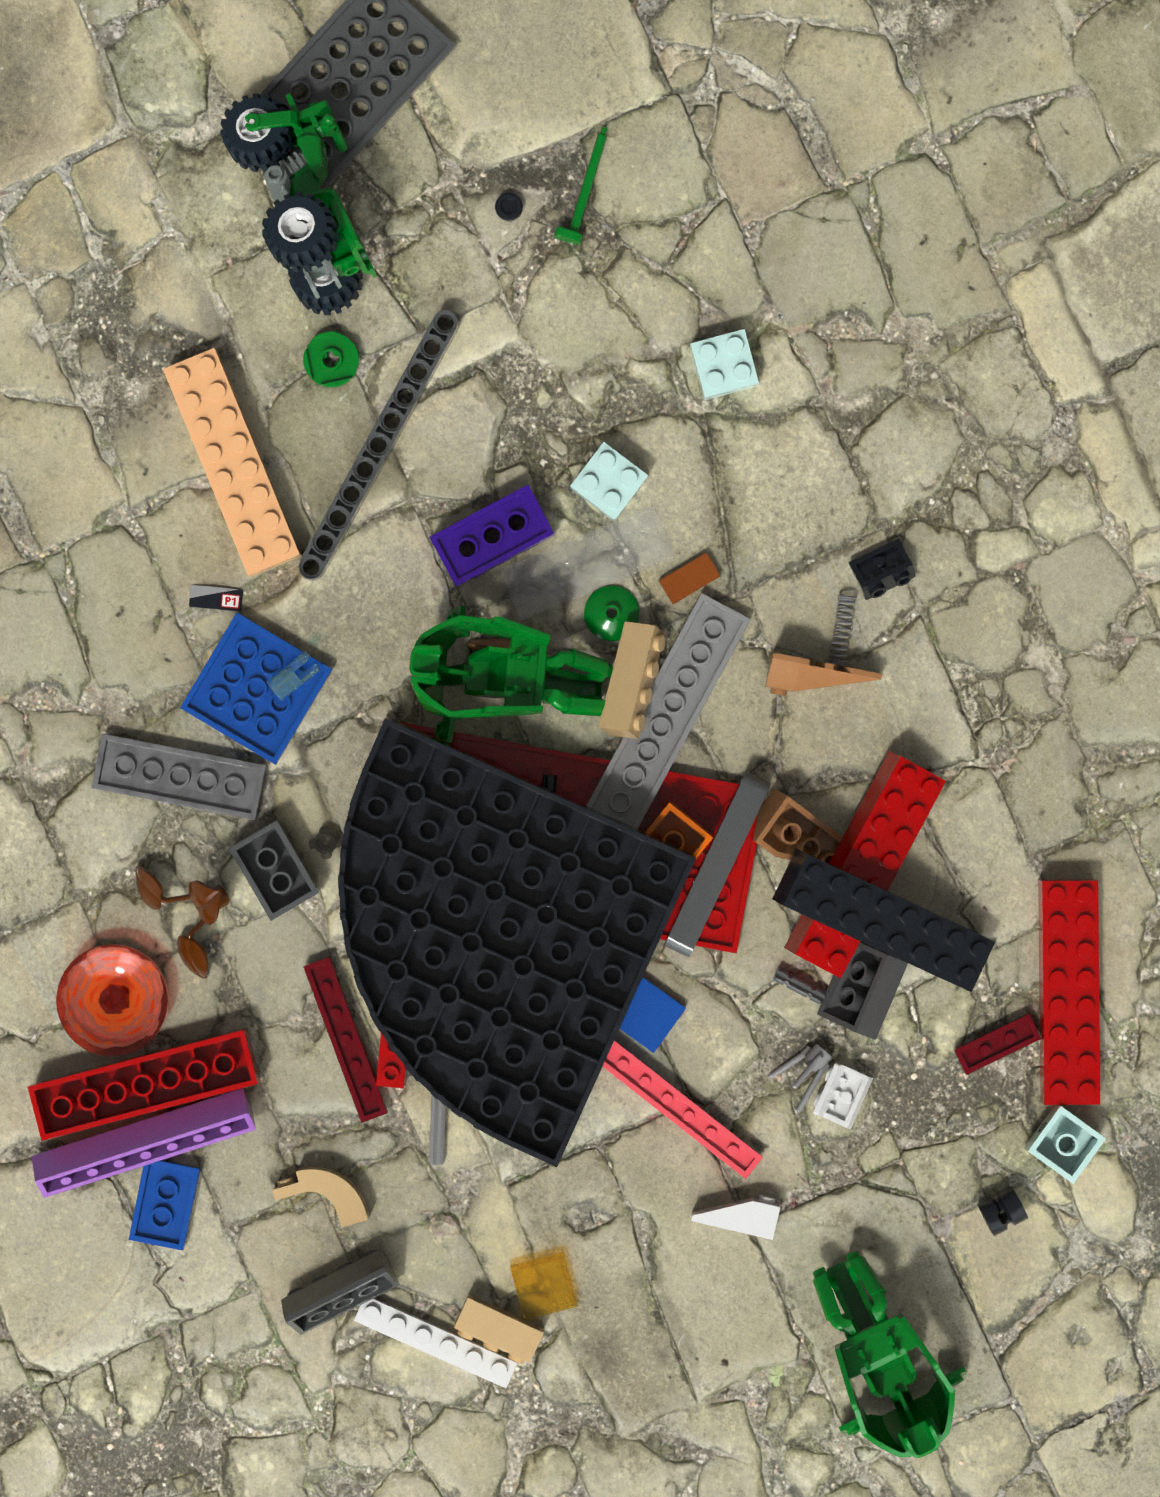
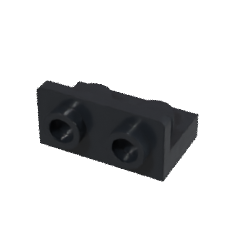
(882, 569)

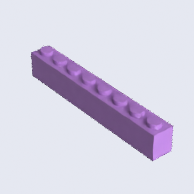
(143, 1142)

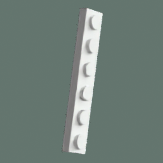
(436, 1341)

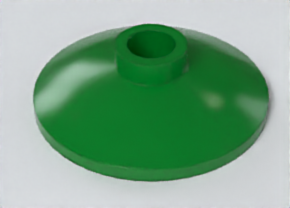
(603, 599)

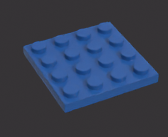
(234, 691)

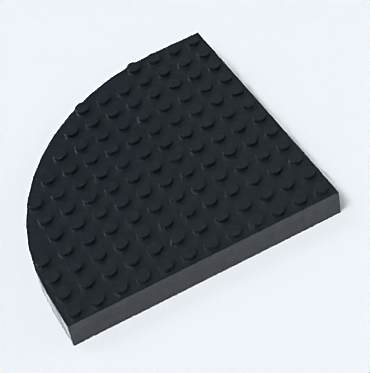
(496, 932)

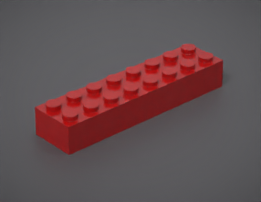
(872, 851)
(1069, 992)
(144, 1084)

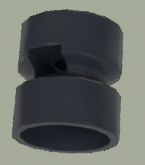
(1008, 1202)

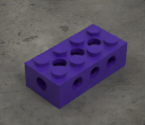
(497, 517)

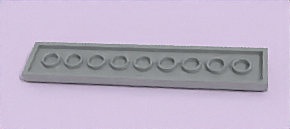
(675, 705)

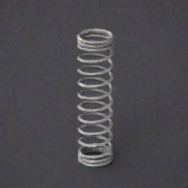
(846, 600)

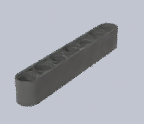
(717, 864)

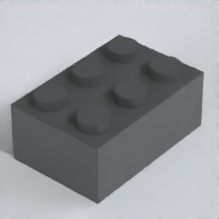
(275, 870)

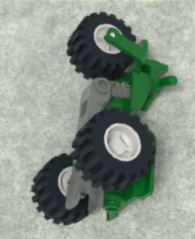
(307, 224)

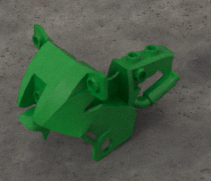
(516, 673)
(879, 1352)

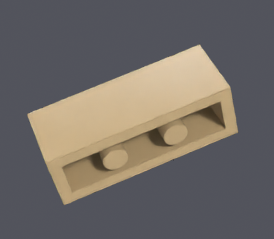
(498, 1329)

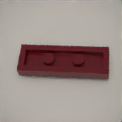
(997, 1044)

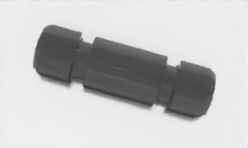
(799, 985)

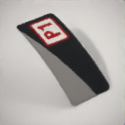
(216, 598)

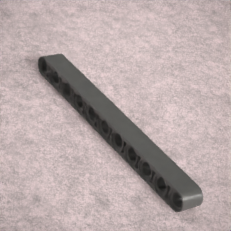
(379, 431)

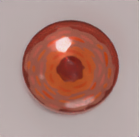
(112, 1000)

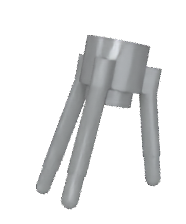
(816, 1060)

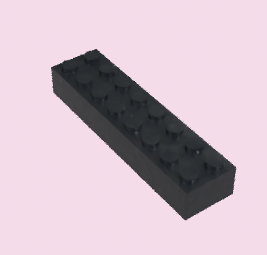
(883, 920)

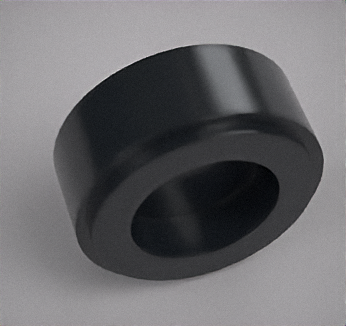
(508, 207)

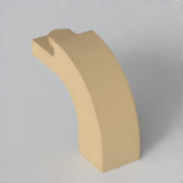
(332, 1184)

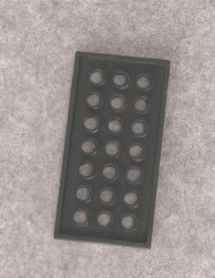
(399, 87)

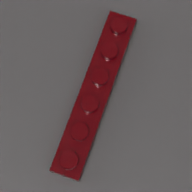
(345, 1039)

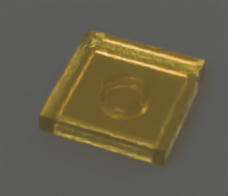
(543, 1285)

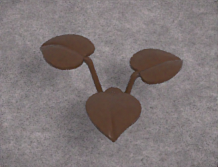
(206, 900)

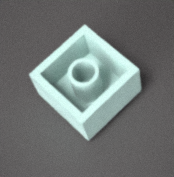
(724, 364)
(609, 481)
(1064, 1143)

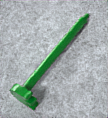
(571, 235)

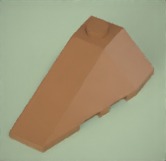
(800, 674)
(786, 825)

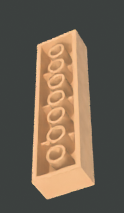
(232, 462)

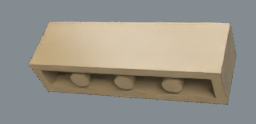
(632, 680)

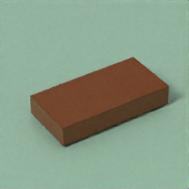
(689, 578)

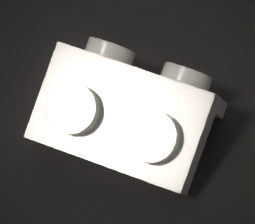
(842, 1095)

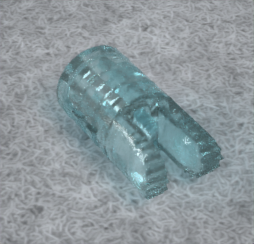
(287, 679)

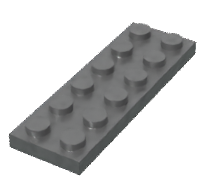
(179, 776)

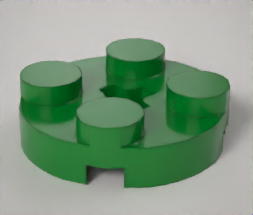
(317, 351)

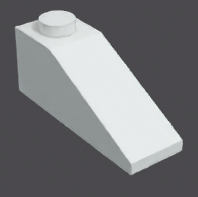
(746, 1216)

